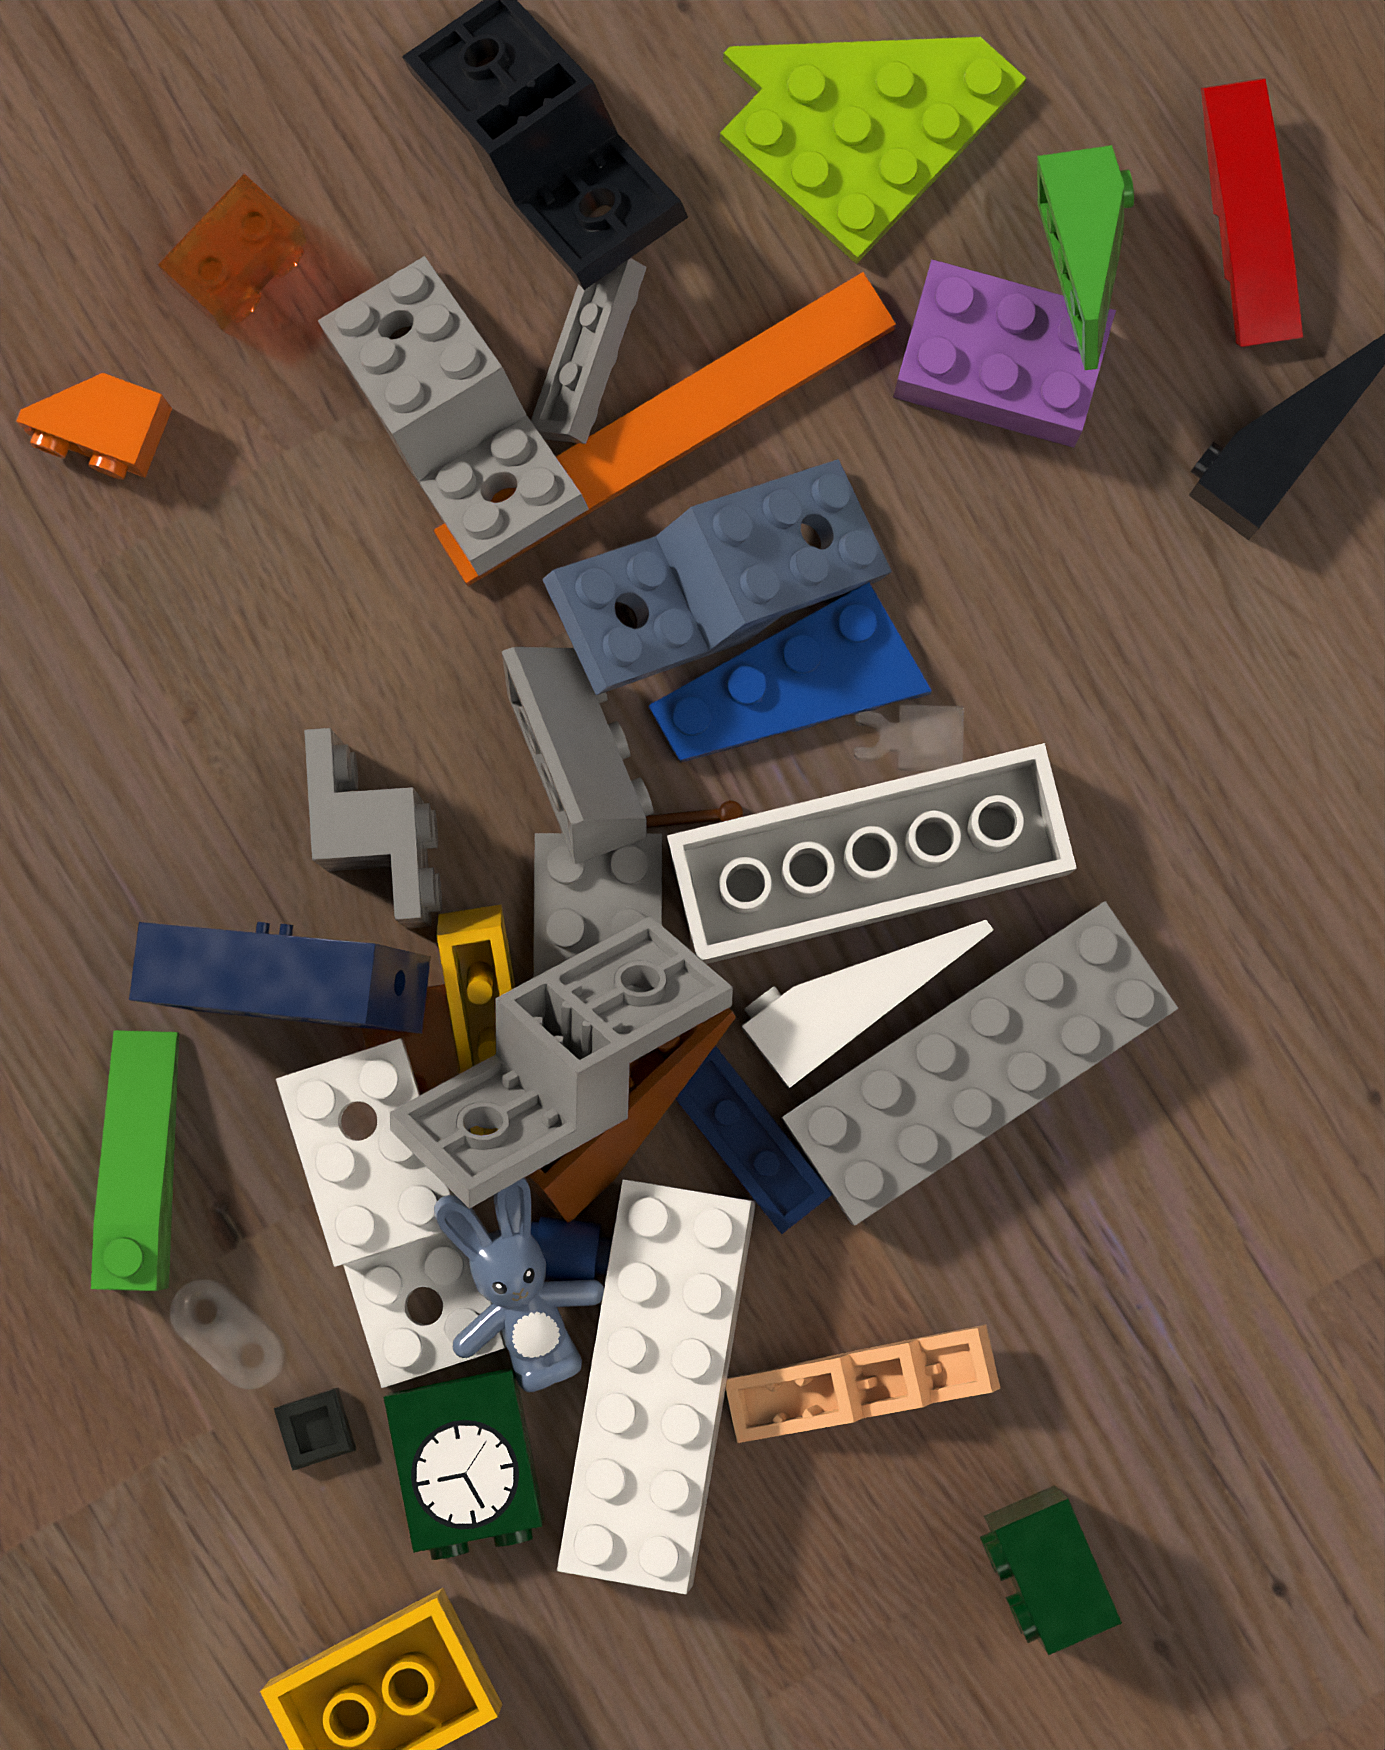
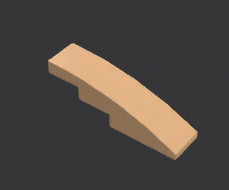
(862, 1384)

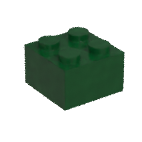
(1052, 1570)

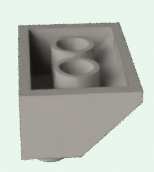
(576, 751)

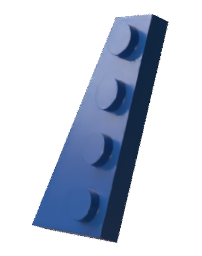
(807, 674)

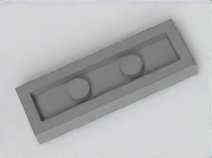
(586, 355)

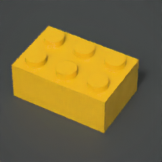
(388, 1686)

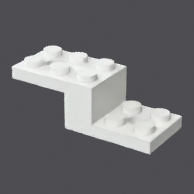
(380, 1211)

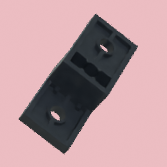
(545, 138)

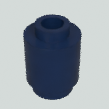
(572, 1249)

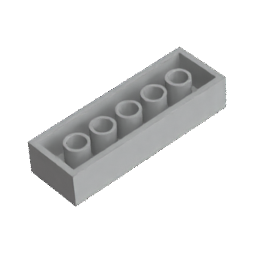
(979, 1063)

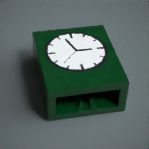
(465, 1463)

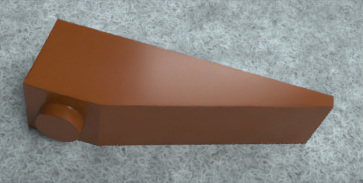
(654, 1084)

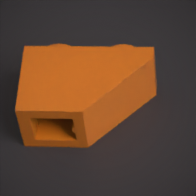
(102, 420)

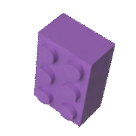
(997, 355)

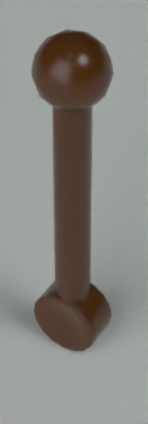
(727, 811)

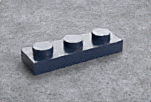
(751, 1142)

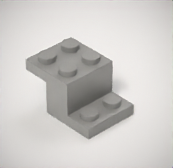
(371, 828)

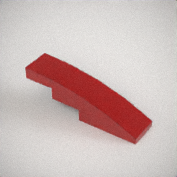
(1251, 212)

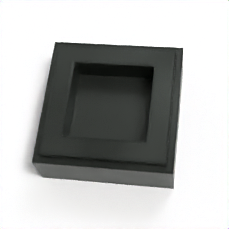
(315, 1429)

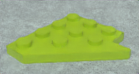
(863, 124)

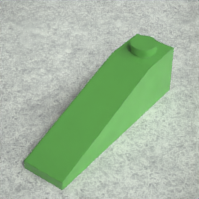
(1083, 219)
(137, 1164)

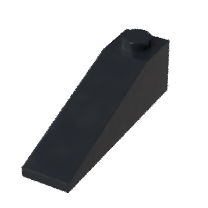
(1271, 452)

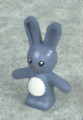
(511, 1276)

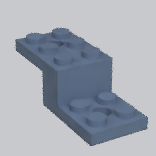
(716, 576)

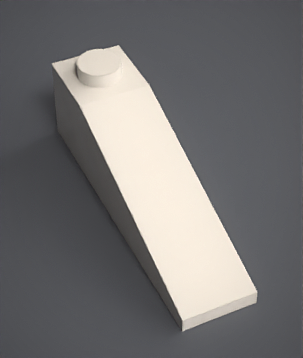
(825, 1014)

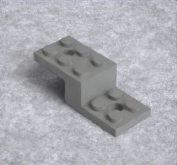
(453, 415)
(560, 1060)

